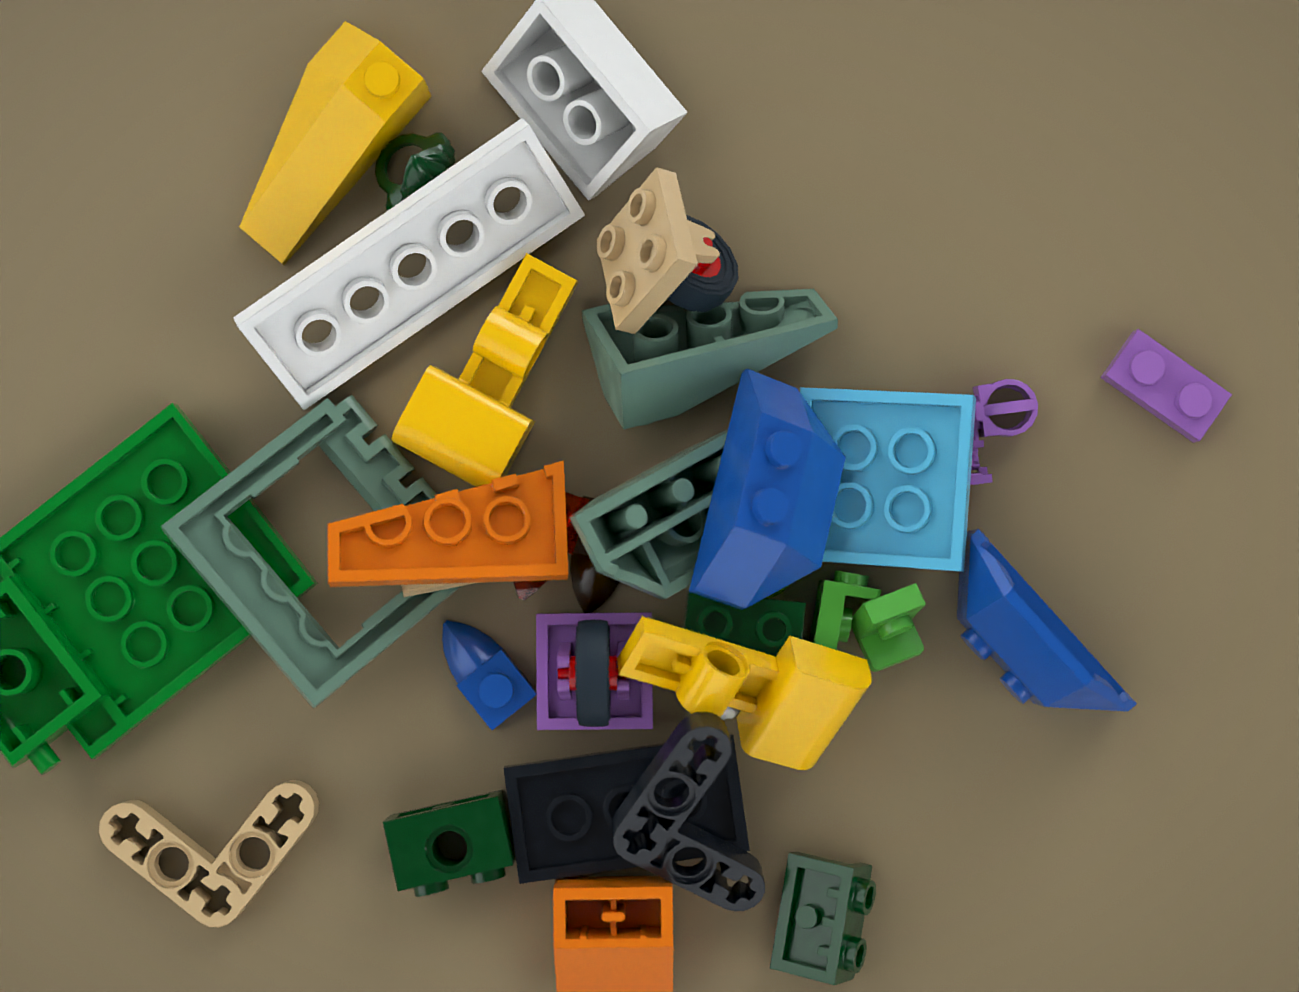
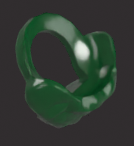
(421, 167)

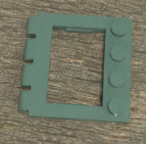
(254, 589)

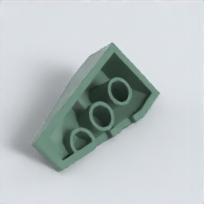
(694, 355)

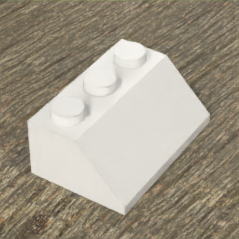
(583, 91)

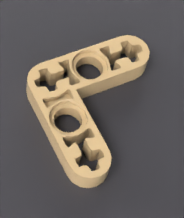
(226, 868)

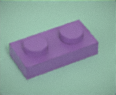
(1166, 386)

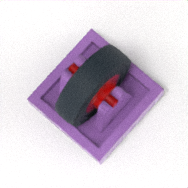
(580, 673)

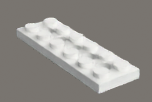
(373, 258)

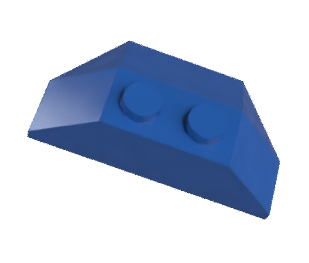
(768, 497)
(1027, 637)

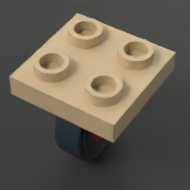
(662, 254)

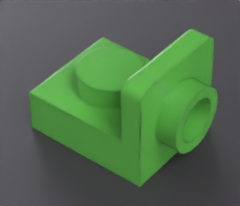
(830, 618)
(887, 629)

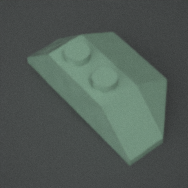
(654, 522)

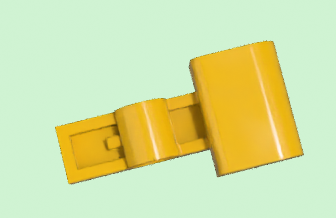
(469, 420)
(786, 700)

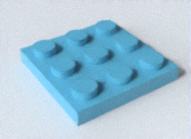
(901, 476)

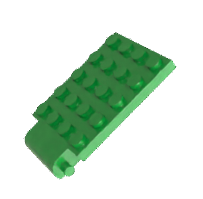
(103, 605)

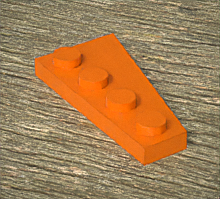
(467, 536)

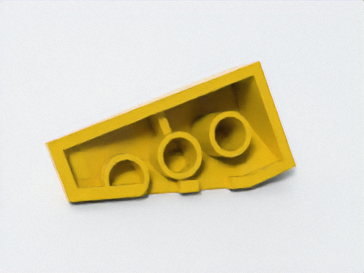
(338, 123)

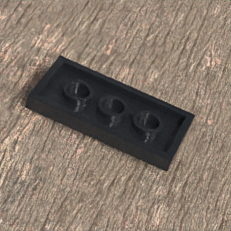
(567, 807)

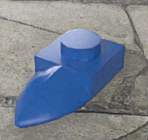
(485, 673)

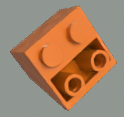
(613, 934)

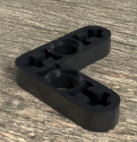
(668, 826)

